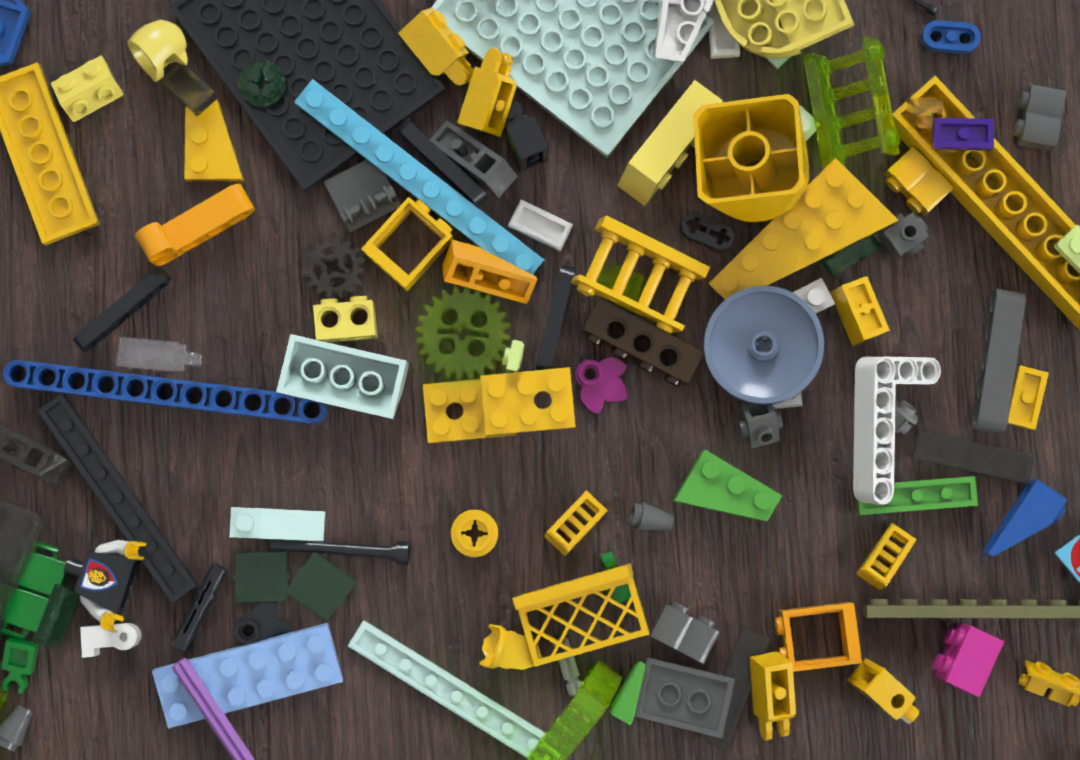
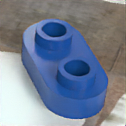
(949, 37)

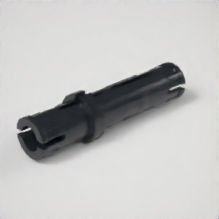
(205, 596)

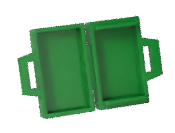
(28, 601)

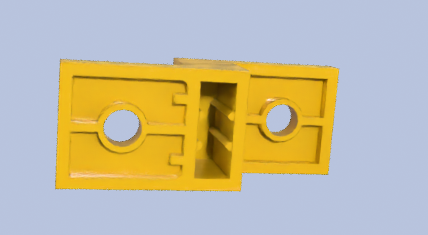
(499, 405)

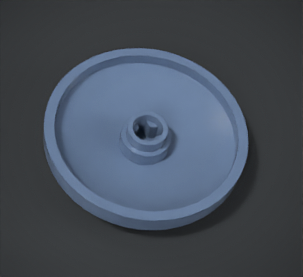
(764, 345)

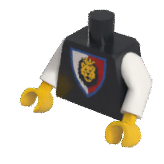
(106, 579)

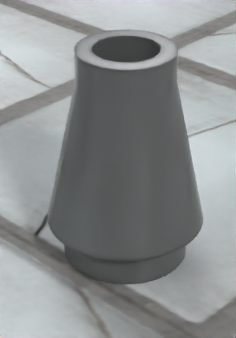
(647, 517)
(14, 728)

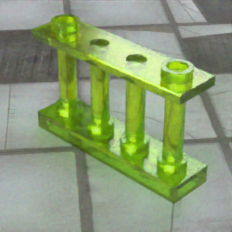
(824, 98)

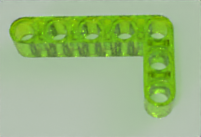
(579, 715)

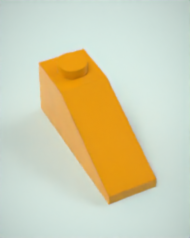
(487, 273)

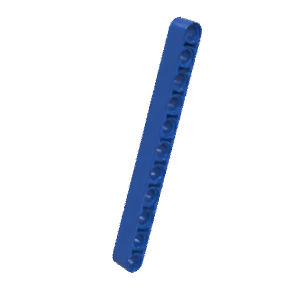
(152, 391)

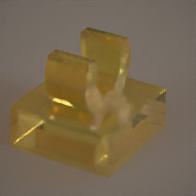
(923, 109)

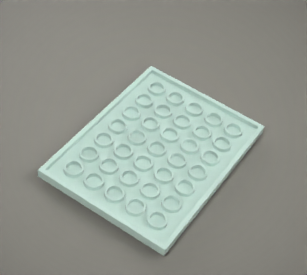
(574, 57)

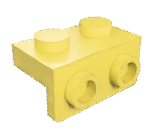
(86, 89)

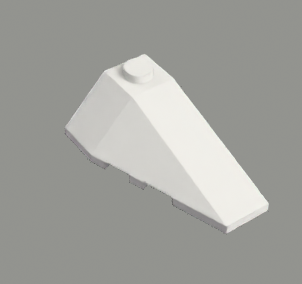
(678, 27)

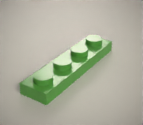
(926, 496)

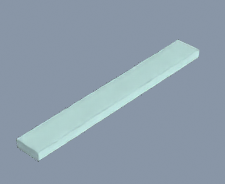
(445, 689)

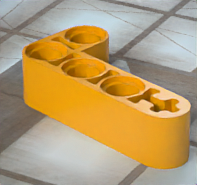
(194, 226)

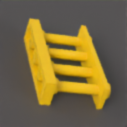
(663, 258)

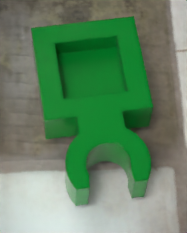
(19, 660)

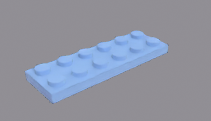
(253, 673)

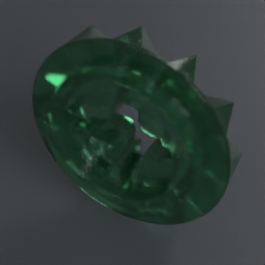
(271, 92)

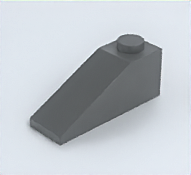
(474, 158)

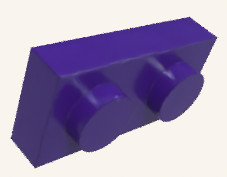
(963, 134)

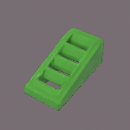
(627, 697)

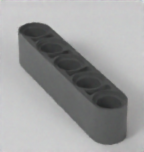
(998, 361)

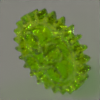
(460, 360)

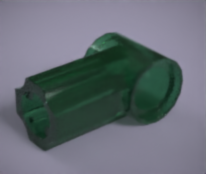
(846, 257)

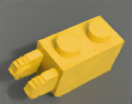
(437, 46)
(489, 94)
(772, 692)

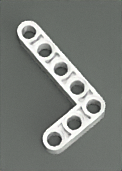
(876, 420)

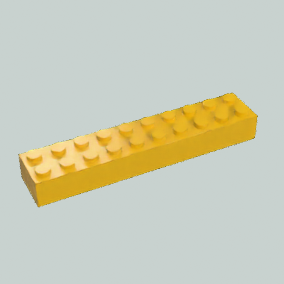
(1001, 200)

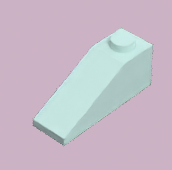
(277, 524)

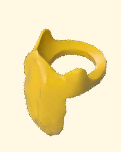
(506, 650)

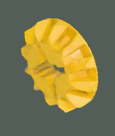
(464, 543)

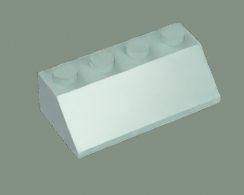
(342, 376)

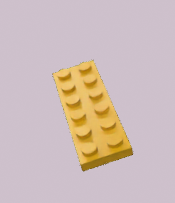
(43, 156)

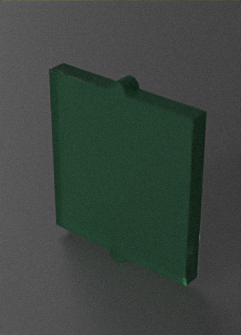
(261, 576)
(320, 586)

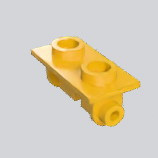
(1039, 677)

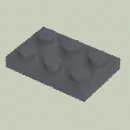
(685, 697)

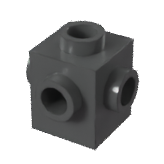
(898, 243)
(763, 427)

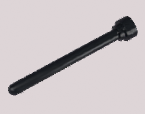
(396, 552)

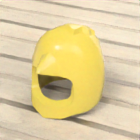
(157, 46)

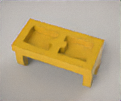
(859, 311)

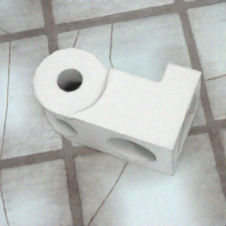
(95, 637)

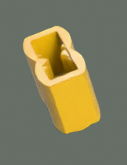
(917, 182)

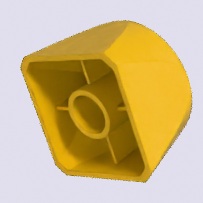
(747, 133)

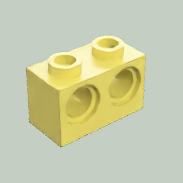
(345, 328)

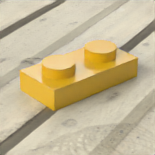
(1027, 397)

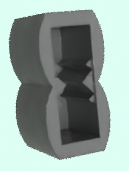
(1040, 117)
(684, 632)

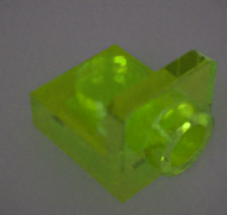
(609, 275)

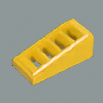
(557, 541)
(874, 577)

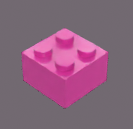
(967, 658)

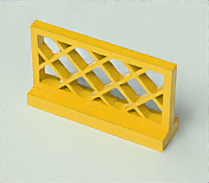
(574, 589)

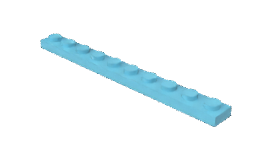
(415, 177)

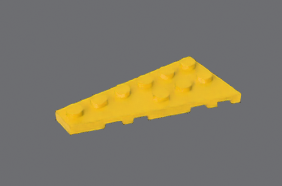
(825, 219)

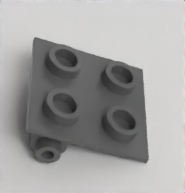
(362, 195)

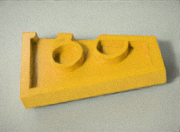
(209, 147)

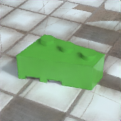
(725, 489)

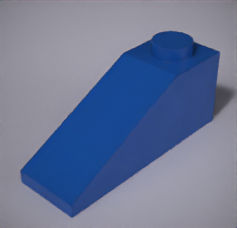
(1031, 512)

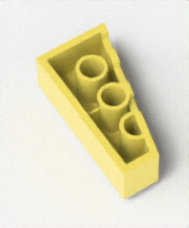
(665, 146)

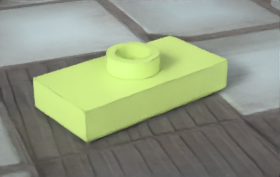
(513, 356)

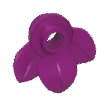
(605, 385)

